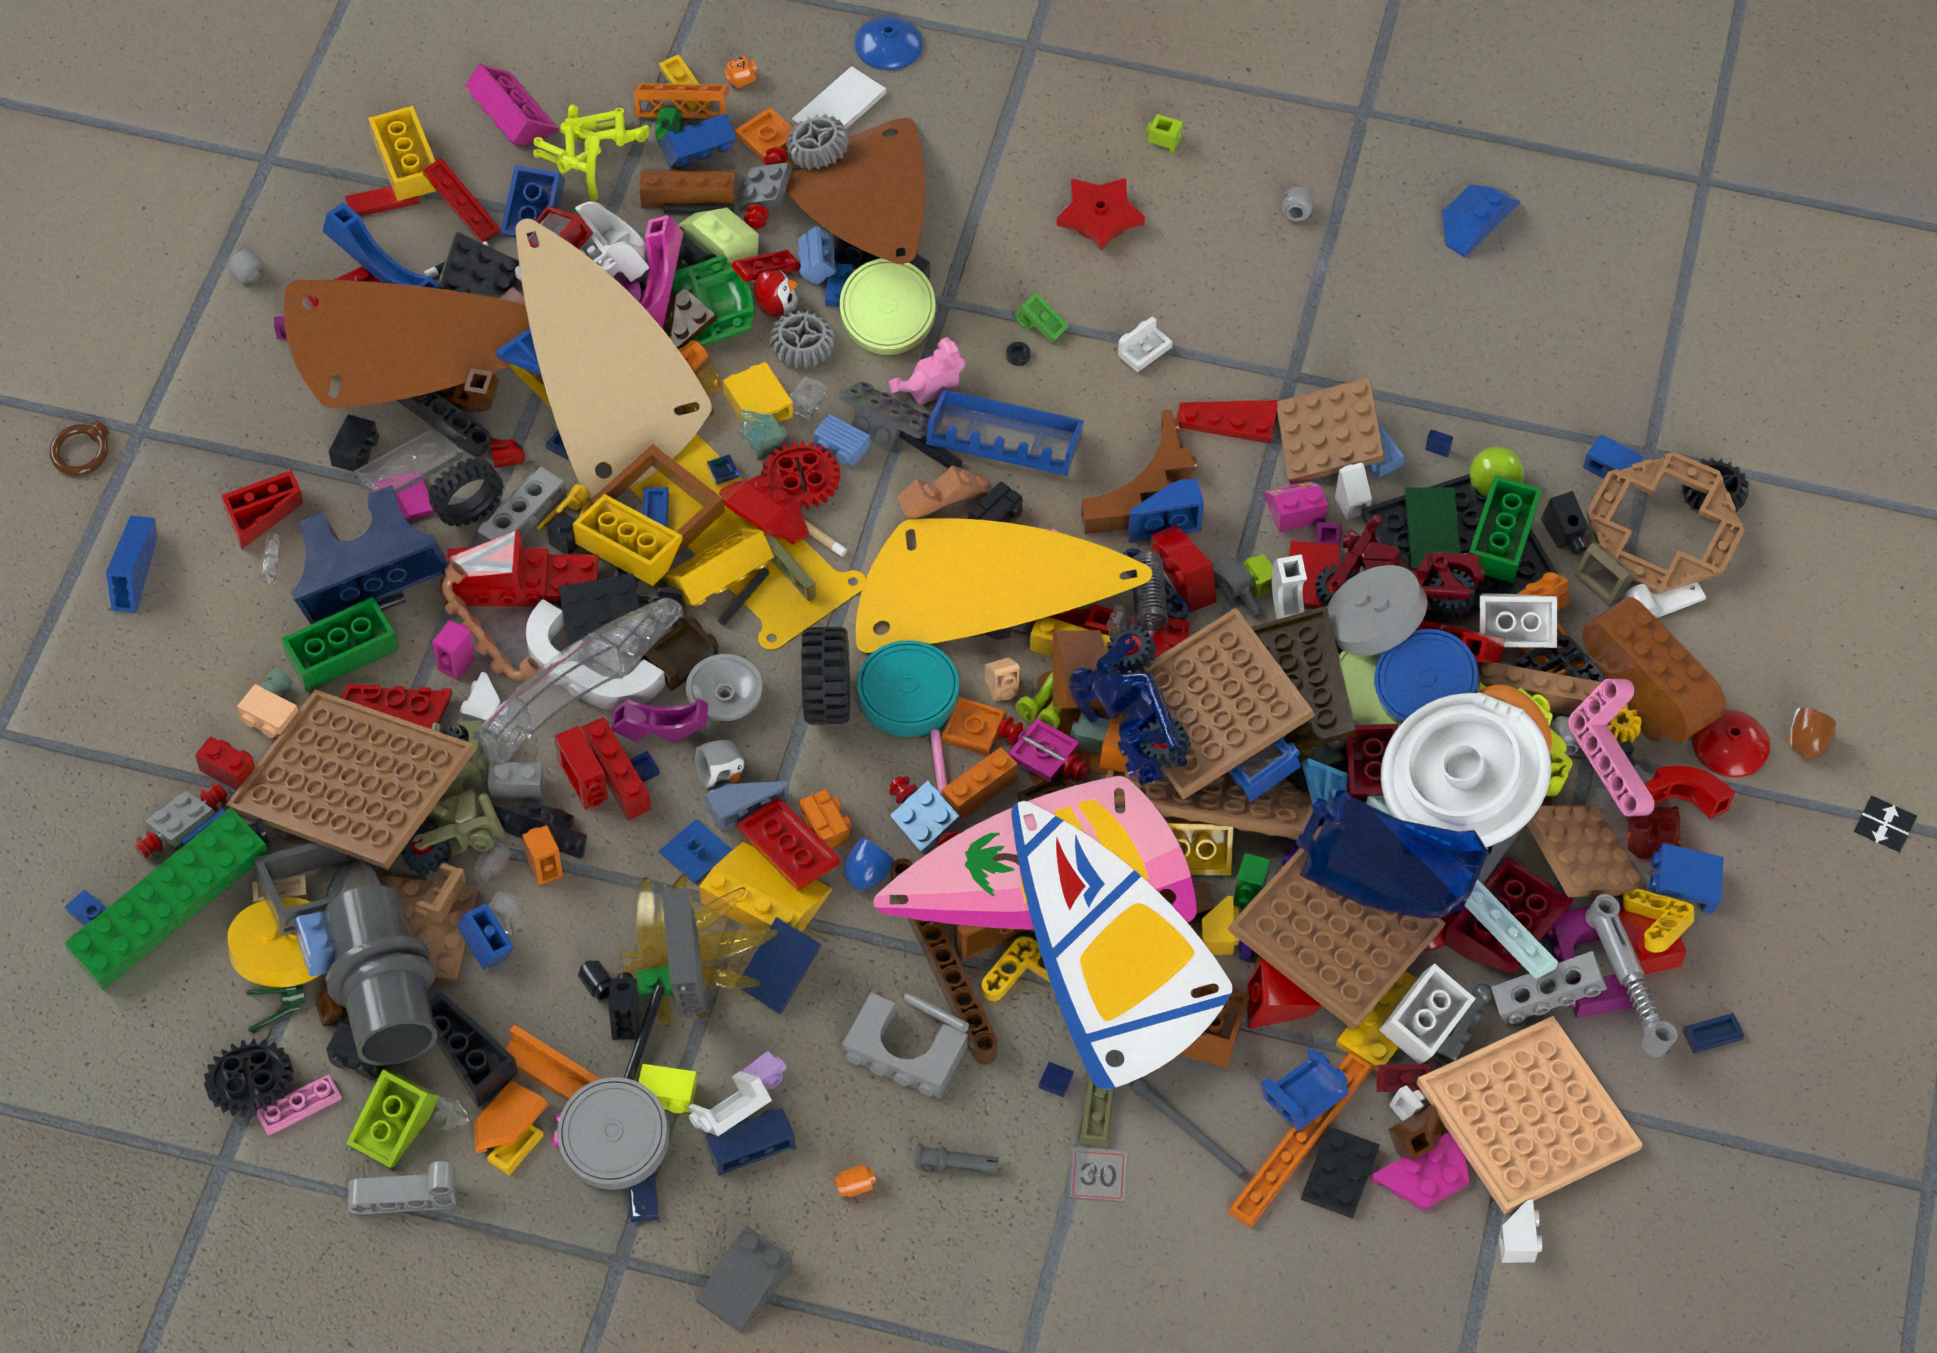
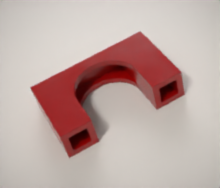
(1483, 646)

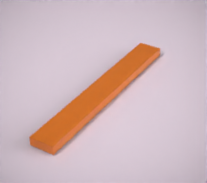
(1293, 1150)

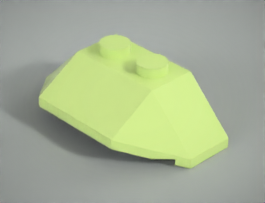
(723, 233)

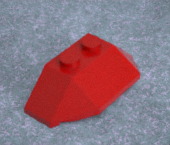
(766, 508)

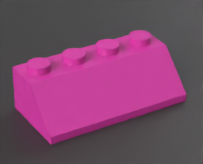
(509, 105)

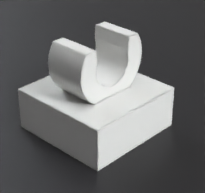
(1407, 1102)

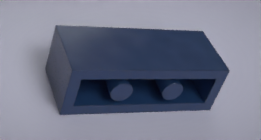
(751, 1141)

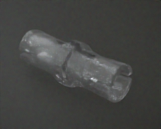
(271, 558)

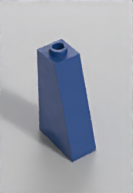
(131, 563)

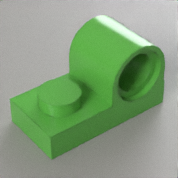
(1041, 315)

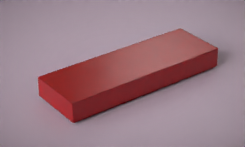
(377, 201)
(751, 267)

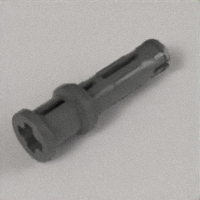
(942, 1158)

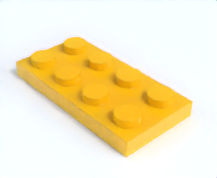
(1366, 1039)

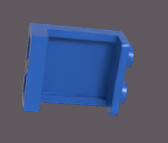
(1687, 875)
(1306, 1090)

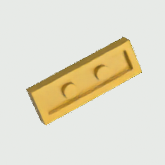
(678, 73)

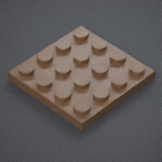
(1330, 430)
(1583, 851)
(444, 940)

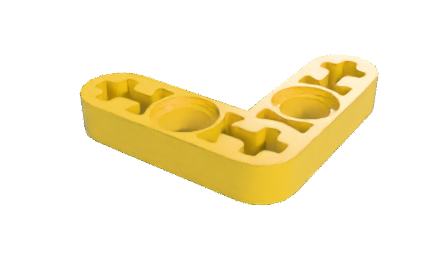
(1671, 915)
(1027, 960)

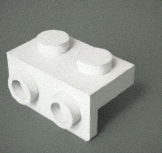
(1143, 345)

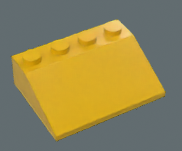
(766, 894)

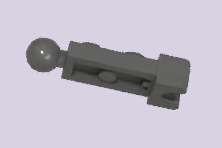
(1453, 1046)

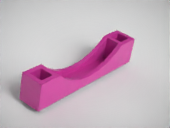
(663, 247)

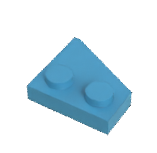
(1323, 780)

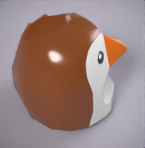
(1811, 732)

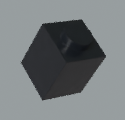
(562, 533)

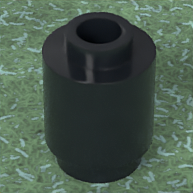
(595, 979)

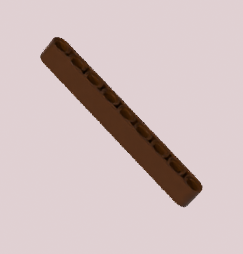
(949, 971)

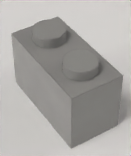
(516, 781)

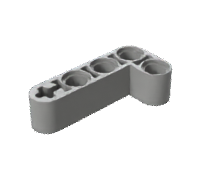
(404, 1193)

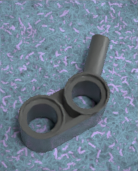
(1235, 582)

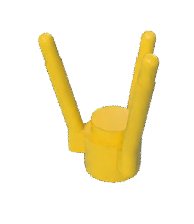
(575, 499)

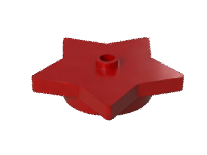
(1100, 211)

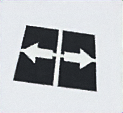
(1885, 823)

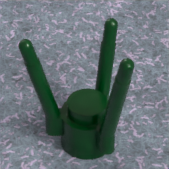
(290, 995)

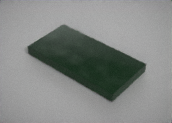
(1431, 522)

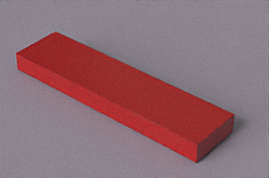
(461, 200)

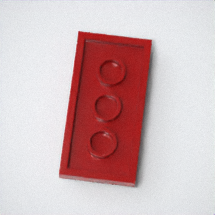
(788, 844)

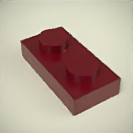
(1395, 1076)

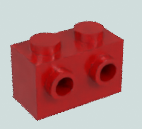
(224, 762)

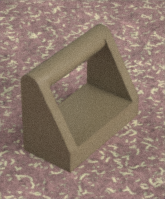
(1625, 575)

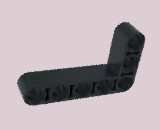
(445, 422)

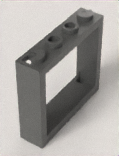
(297, 861)
(683, 951)

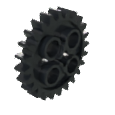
(228, 1080)

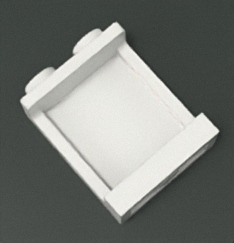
(734, 1109)

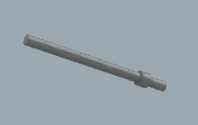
(1142, 1088)

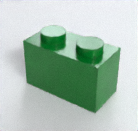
(1250, 879)

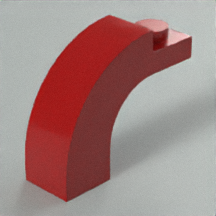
(1693, 785)

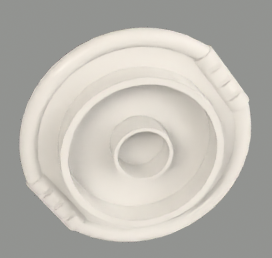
(1467, 767)

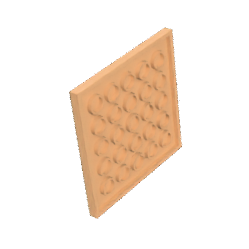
(1529, 1114)

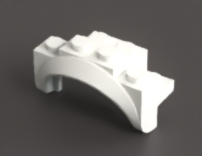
(617, 245)

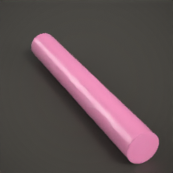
(938, 759)

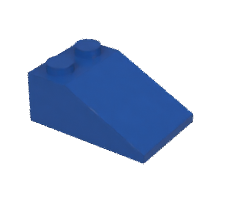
(530, 195)
(1174, 505)

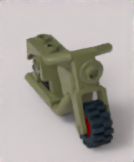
(456, 813)

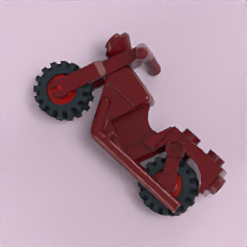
(1451, 575)

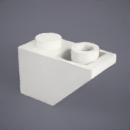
(1353, 490)
(482, 700)
(1519, 1236)

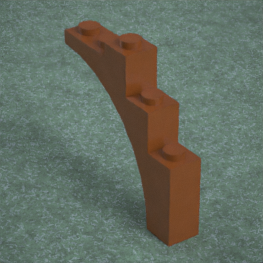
(1169, 465)

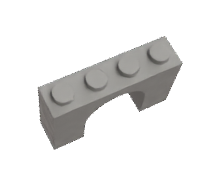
(926, 1073)

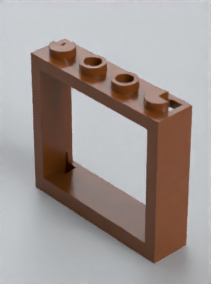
(654, 457)

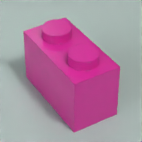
(454, 650)

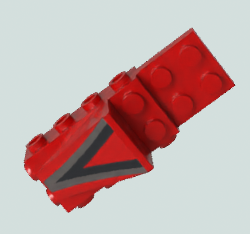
(514, 576)

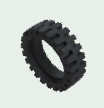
(457, 478)

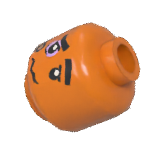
(741, 71)

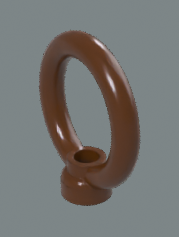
(96, 431)

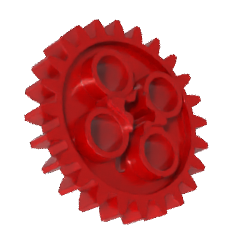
(815, 468)

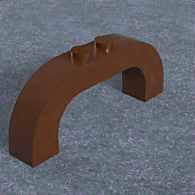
(473, 395)

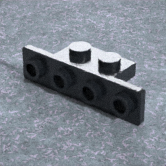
(536, 815)

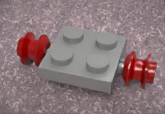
(179, 819)

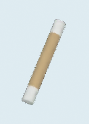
(826, 540)

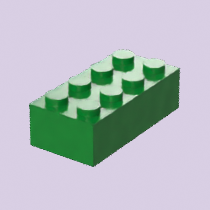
(1505, 527)
(339, 644)

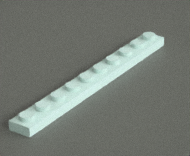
(1499, 922)

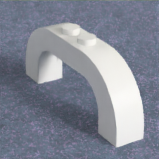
(1287, 585)
(638, 686)

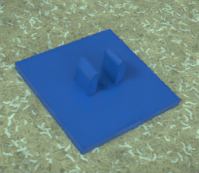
(695, 851)

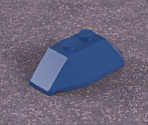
(1475, 216)

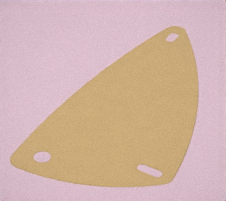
(603, 362)

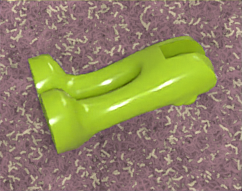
(1030, 708)

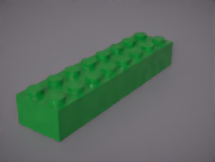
(166, 899)

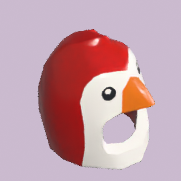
(772, 292)

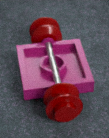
(1043, 750)

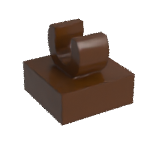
(329, 1009)

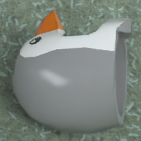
(719, 762)

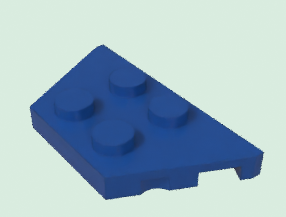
(520, 353)

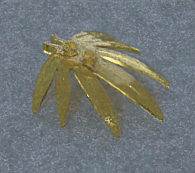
(712, 947)

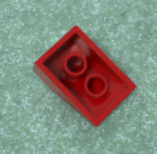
(1651, 962)

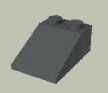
(745, 1279)

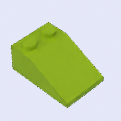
(392, 1118)

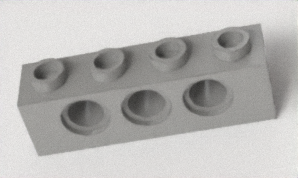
(523, 507)
(1510, 992)

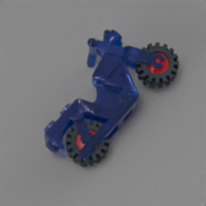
(1149, 726)

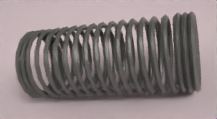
(1151, 609)

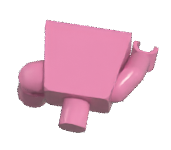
(933, 374)

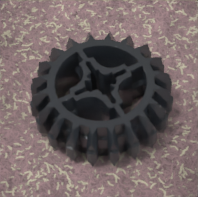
(1732, 480)

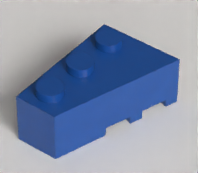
(698, 141)

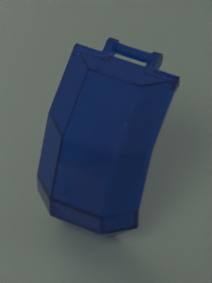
(1390, 860)

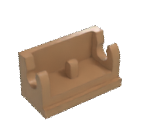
(442, 893)

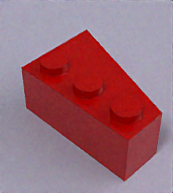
(261, 505)
(1185, 567)

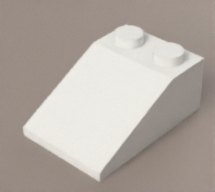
(1520, 619)

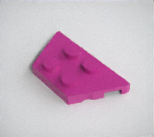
(1427, 1177)

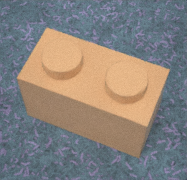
(266, 711)

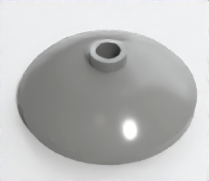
(726, 676)

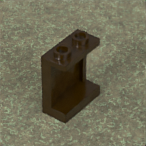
(681, 651)

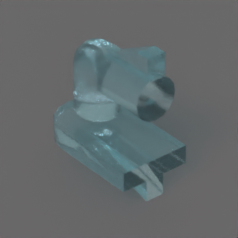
(751, 418)

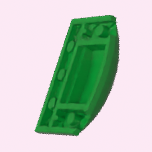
(723, 293)

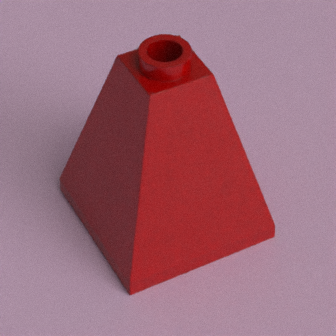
(1275, 998)

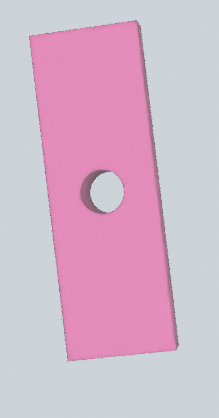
(312, 1098)

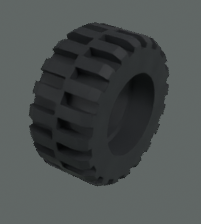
(825, 675)

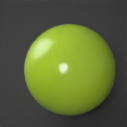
(1495, 462)

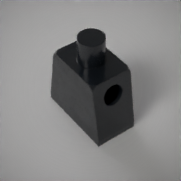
(1565, 522)
(624, 997)

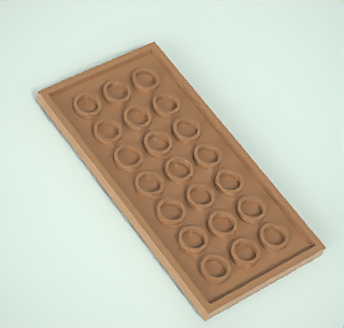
(1278, 811)

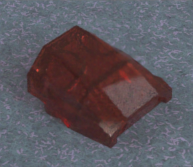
(1650, 831)

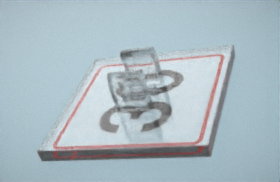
(1098, 1174)

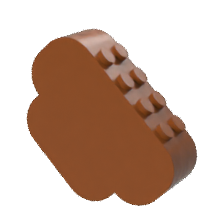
(1670, 686)

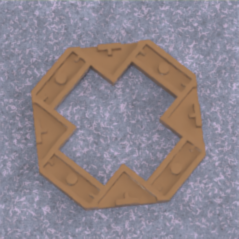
(1646, 477)

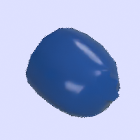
(866, 865)

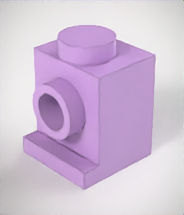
(768, 1069)

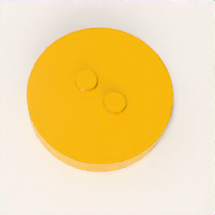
(260, 950)

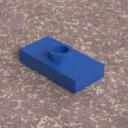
(85, 907)

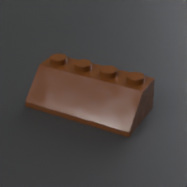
(686, 187)

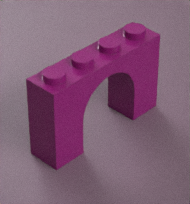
(1567, 935)

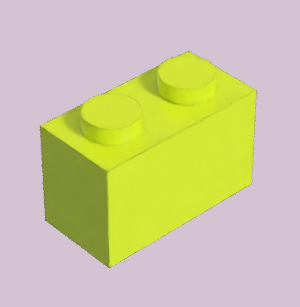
(671, 1086)

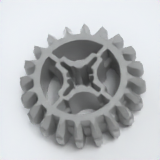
(817, 142)
(802, 339)

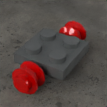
(765, 187)

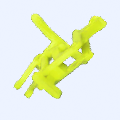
(584, 127)

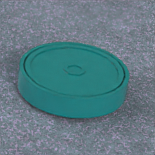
(908, 688)

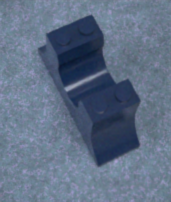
(374, 565)

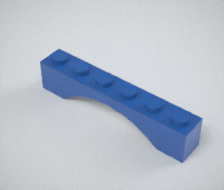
(352, 236)

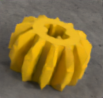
(1625, 725)

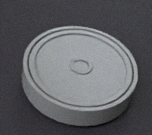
(1377, 610)
(613, 1133)

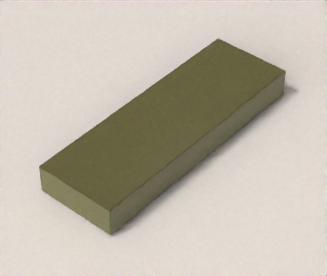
(791, 569)
(1097, 1115)

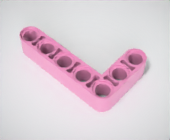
(1610, 762)

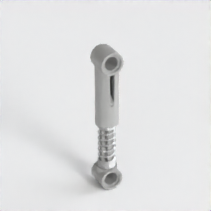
(1604, 918)

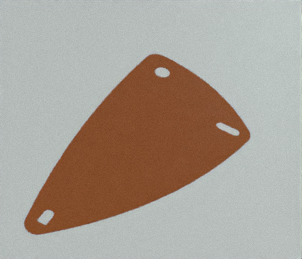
(871, 193)
(394, 338)

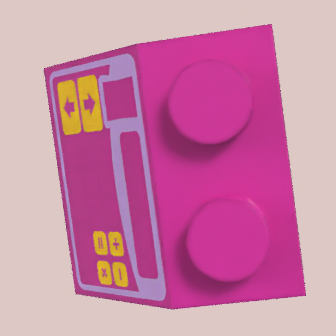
(1296, 505)

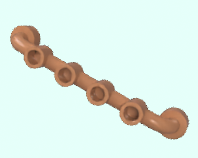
(485, 642)

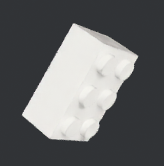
(1427, 1014)

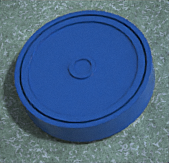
(1423, 670)

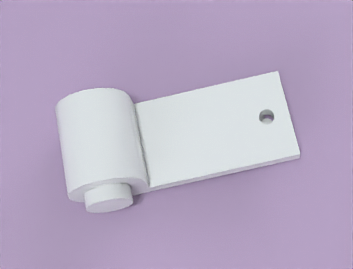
(1667, 601)

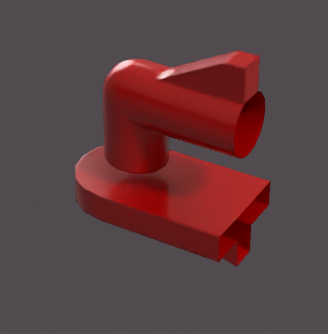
(506, 452)

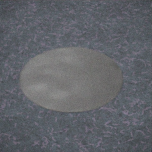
(509, 633)

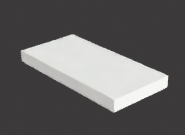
(844, 99)

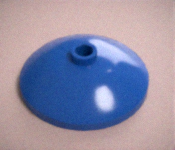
(888, 43)

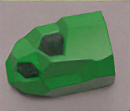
(668, 120)

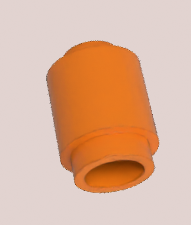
(855, 1181)

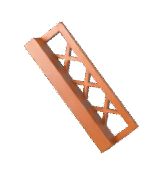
(684, 92)
(547, 1065)

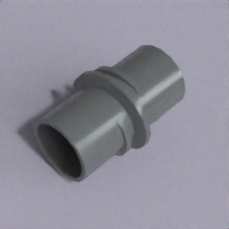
(380, 975)

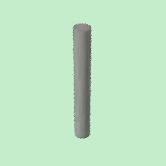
(936, 1012)

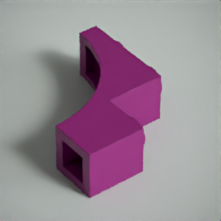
(670, 723)

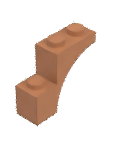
(954, 485)

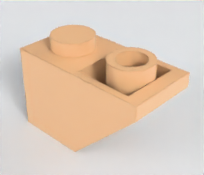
(1002, 679)

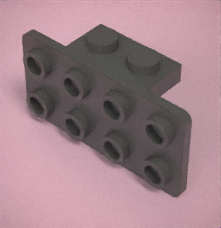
(883, 415)

